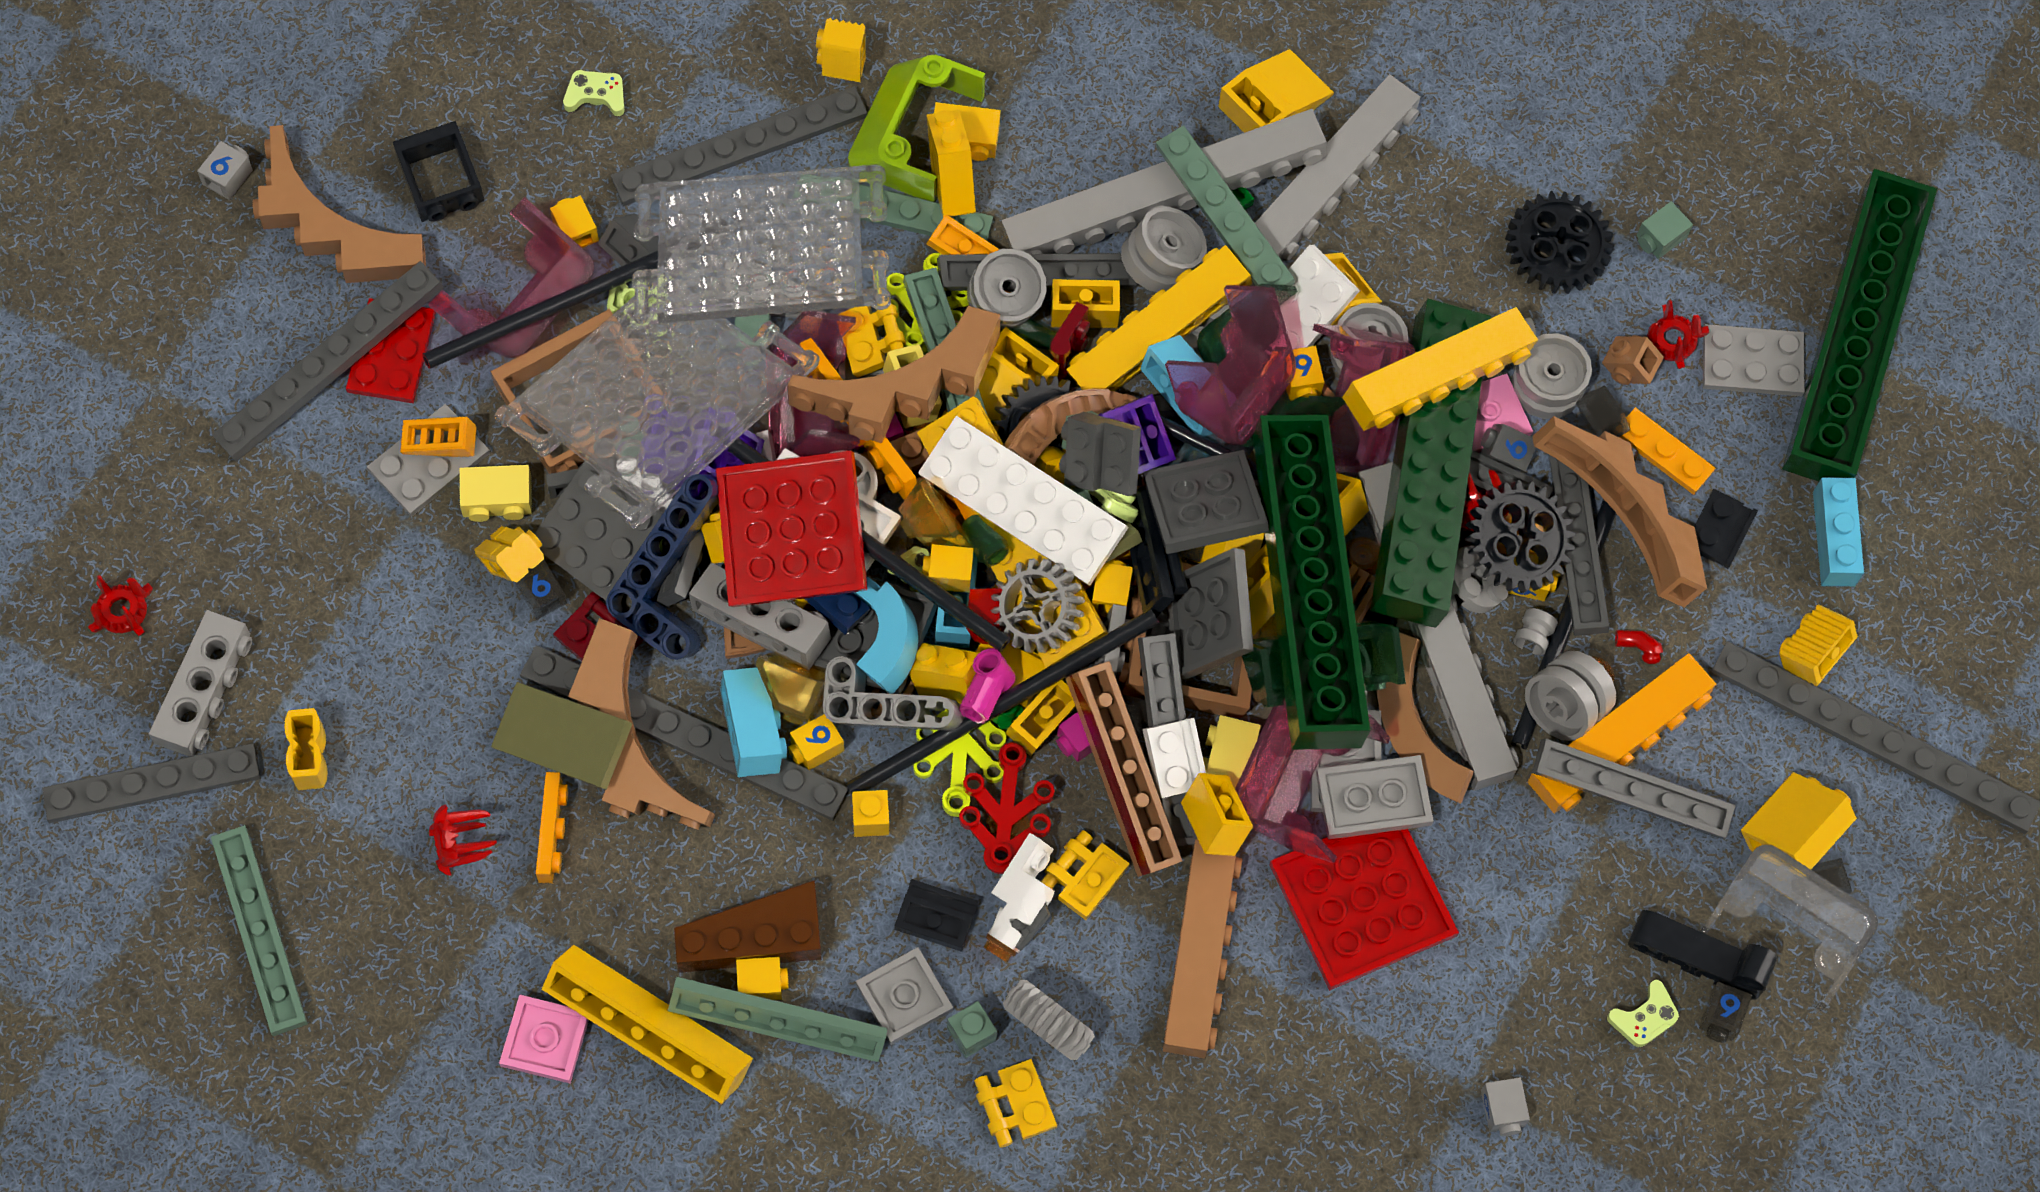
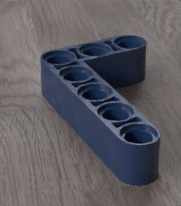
(660, 567)

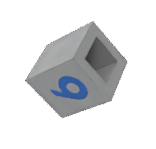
(225, 169)
(1505, 1106)

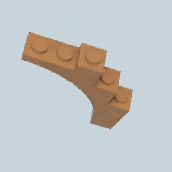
(359, 251)
(912, 389)
(1640, 503)
(604, 686)

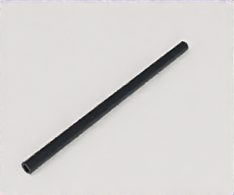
(538, 311)
(906, 571)
(1564, 627)
(1006, 701)

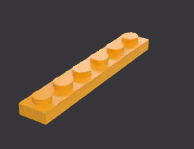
(881, 455)

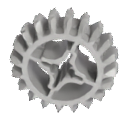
(1030, 593)
(1048, 1019)

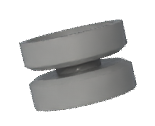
(1163, 248)
(1024, 281)
(1374, 319)
(1552, 376)
(1570, 695)

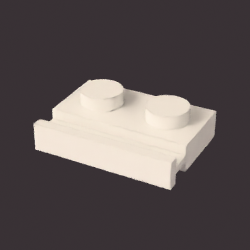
(1174, 756)

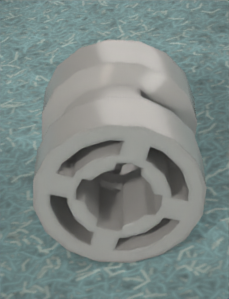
(1536, 628)

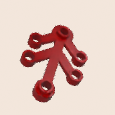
(1006, 813)

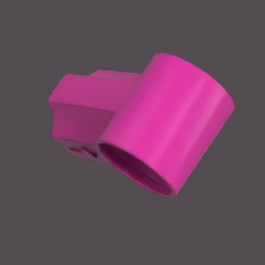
(990, 680)

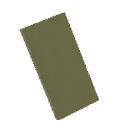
(561, 735)

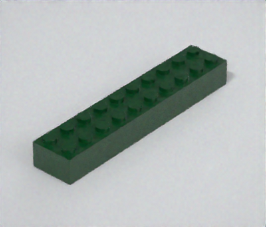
(1860, 328)
(1427, 487)
(1310, 583)

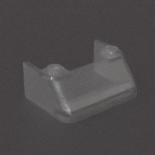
(1808, 902)

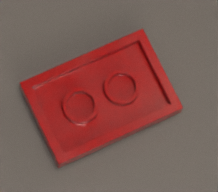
(396, 362)

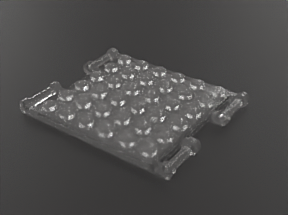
(760, 245)
(655, 402)

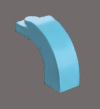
(897, 637)

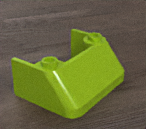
(878, 138)

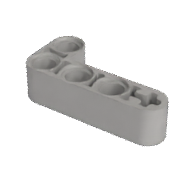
(892, 704)

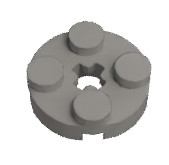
(1477, 596)

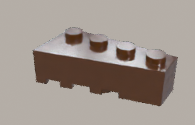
(768, 927)

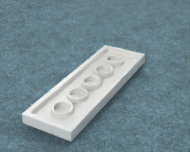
(1023, 500)

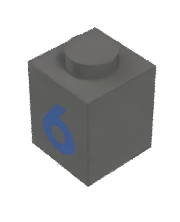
(1508, 446)

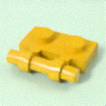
(863, 342)
(1092, 881)
(1026, 1099)

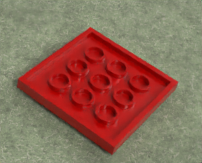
(791, 529)
(1366, 905)

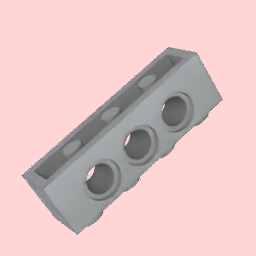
(212, 634)
(798, 646)

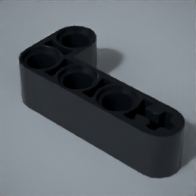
(1702, 954)

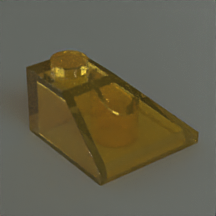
(930, 518)
(792, 687)

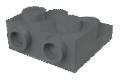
(1100, 453)

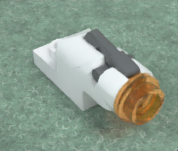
(1025, 900)

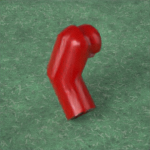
(1641, 640)

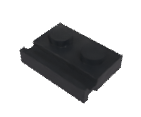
(1722, 527)
(936, 915)

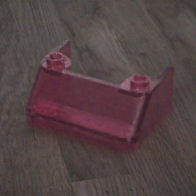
(559, 267)
(1362, 354)
(1249, 377)
(809, 431)
(1277, 781)

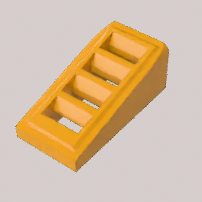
(455, 447)

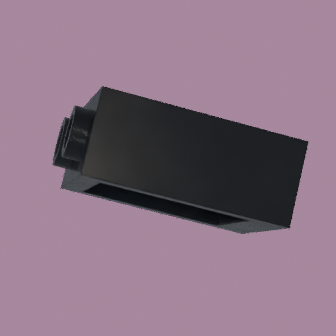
(430, 144)

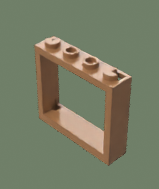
(536, 362)
(1194, 698)

